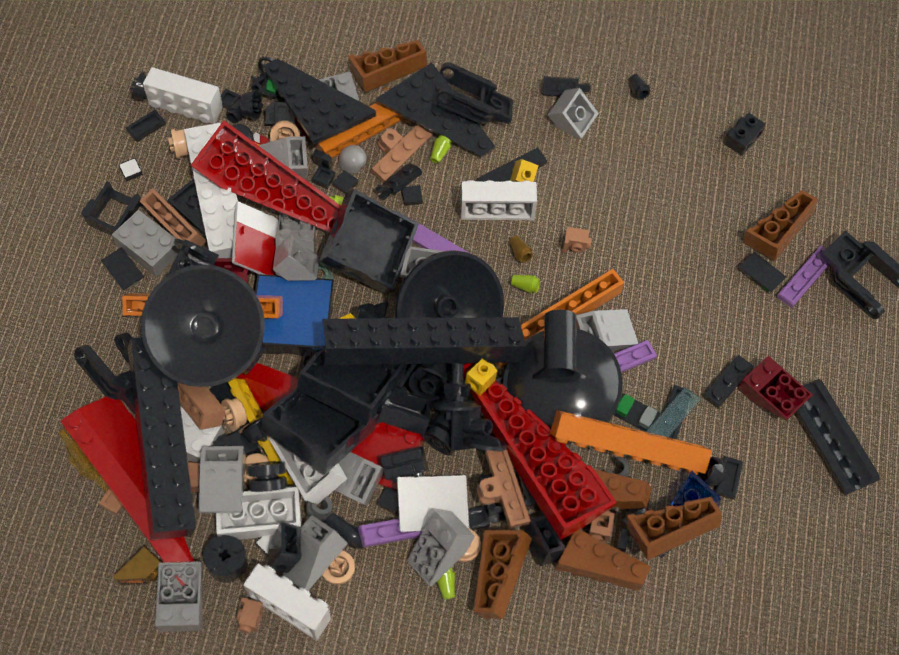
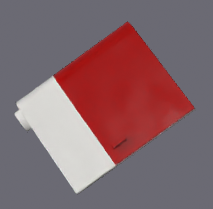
(254, 239)

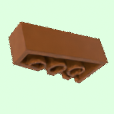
(387, 64)
(779, 228)
(626, 491)
(673, 526)
(602, 562)
(499, 569)

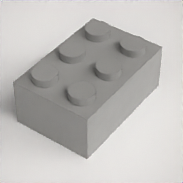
(146, 243)

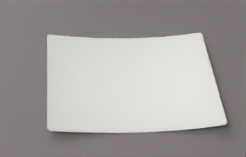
(423, 495)

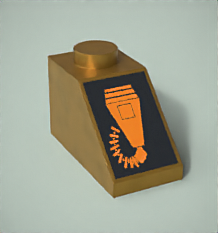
(139, 570)

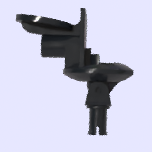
(190, 255)
(467, 428)

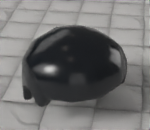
(715, 472)

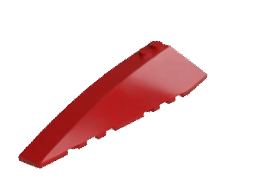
(253, 173)
(110, 443)
(553, 474)

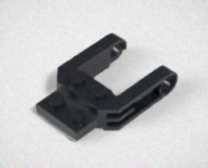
(487, 104)
(847, 258)
(110, 385)

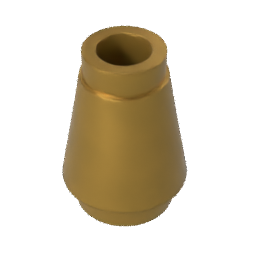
(521, 250)

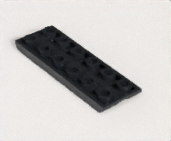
(836, 440)

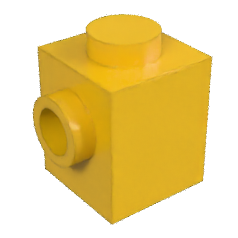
(523, 171)
(481, 376)

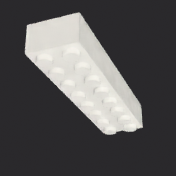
(215, 203)

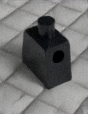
(282, 554)

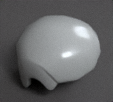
(352, 158)

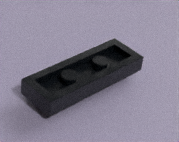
(728, 381)

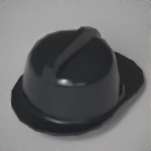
(252, 431)

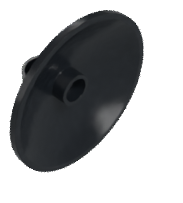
(450, 287)
(203, 326)
(566, 372)

